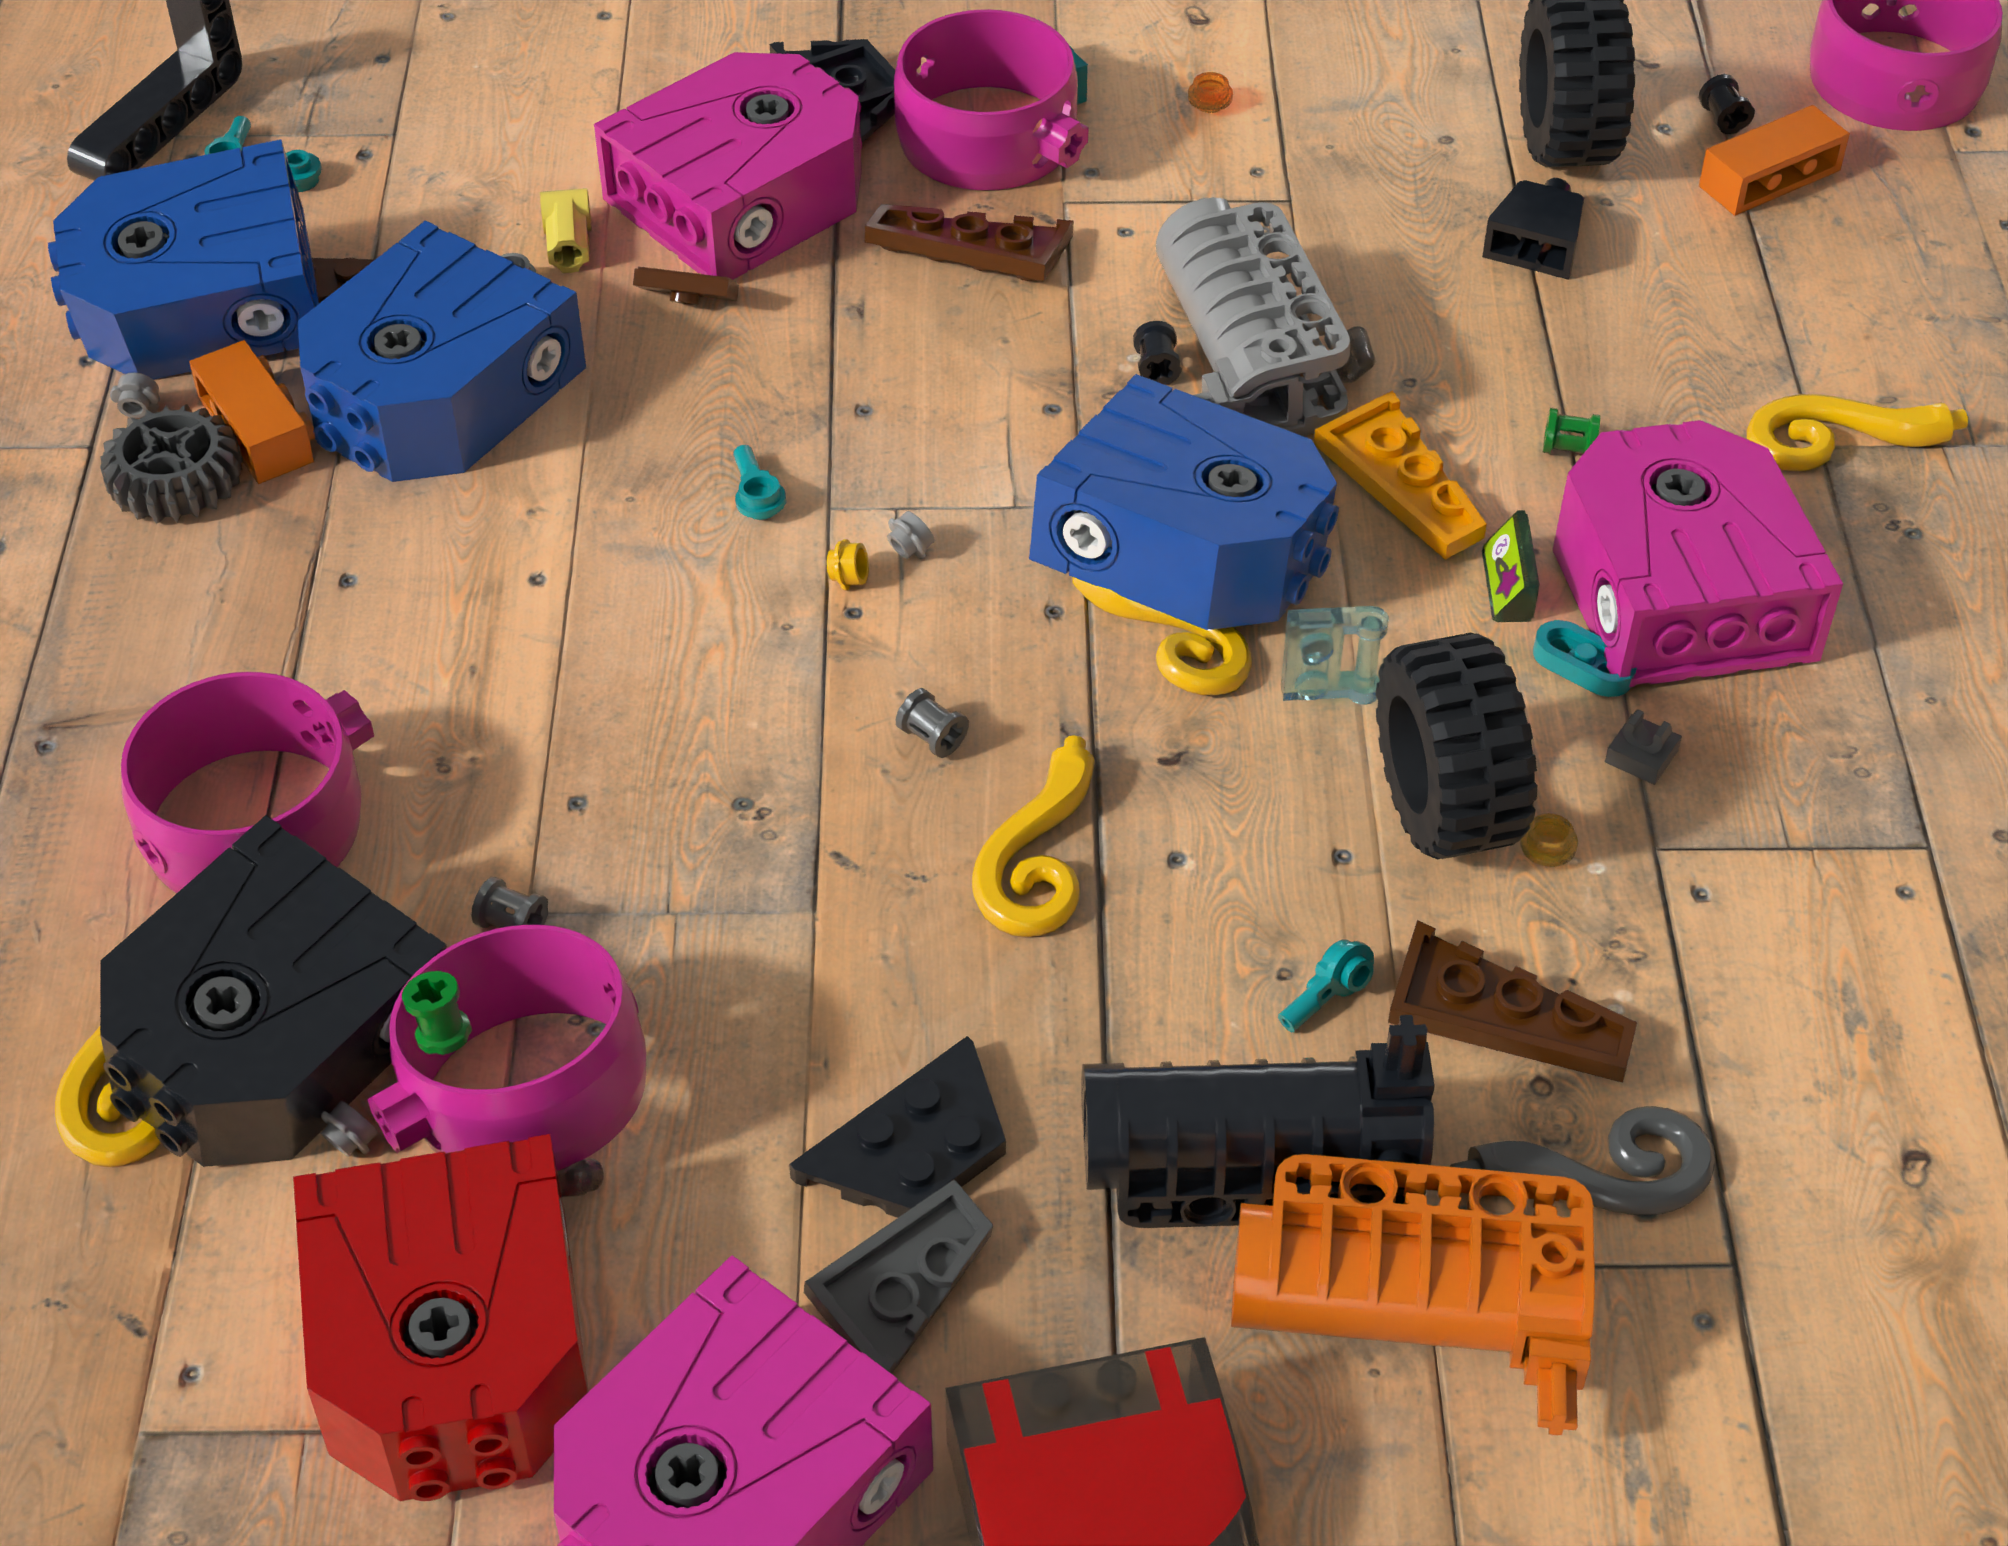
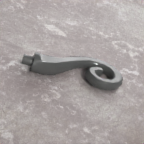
(1612, 1192)

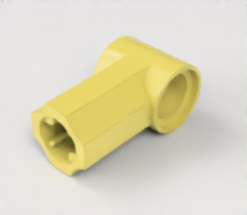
(566, 226)

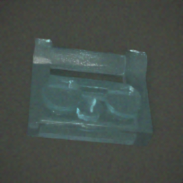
(1315, 653)

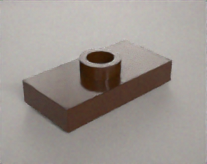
(685, 286)

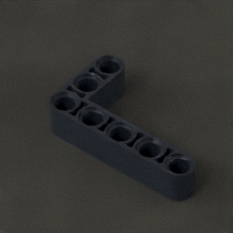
(169, 97)

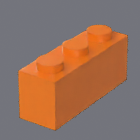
(1773, 159)
(259, 411)

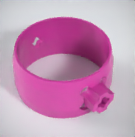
(1873, 79)
(987, 147)
(230, 718)
(505, 978)

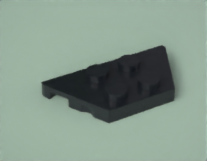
(858, 67)
(913, 1138)

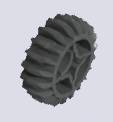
(171, 463)

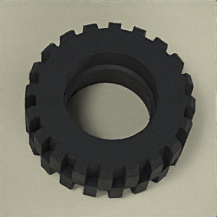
(1576, 81)
(1456, 745)

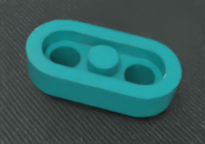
(1583, 659)

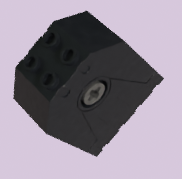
(255, 1001)

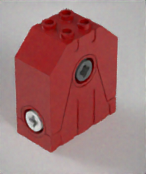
(440, 1316)

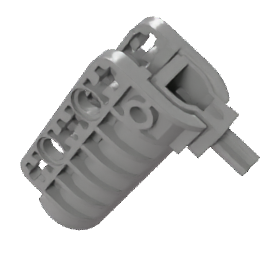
(1251, 315)

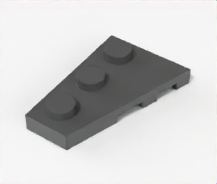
(901, 1275)

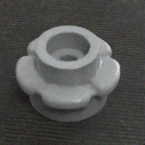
(135, 395)
(909, 535)
(347, 1129)

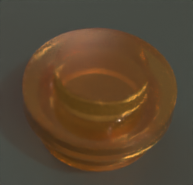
(1210, 92)

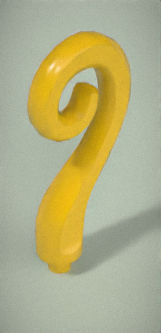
(1900, 426)
(1198, 645)
(1064, 791)
(73, 1117)

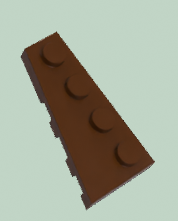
(971, 239)

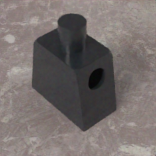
(1536, 227)

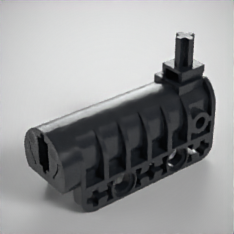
(1211, 1136)

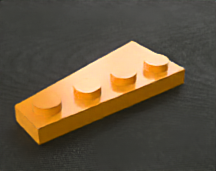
(1394, 466)

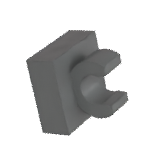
(1643, 748)

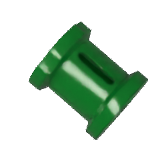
(1558, 422)
(433, 1002)

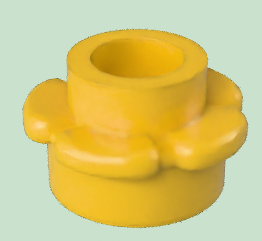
(848, 564)

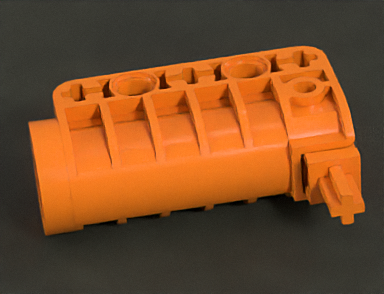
(1427, 1268)

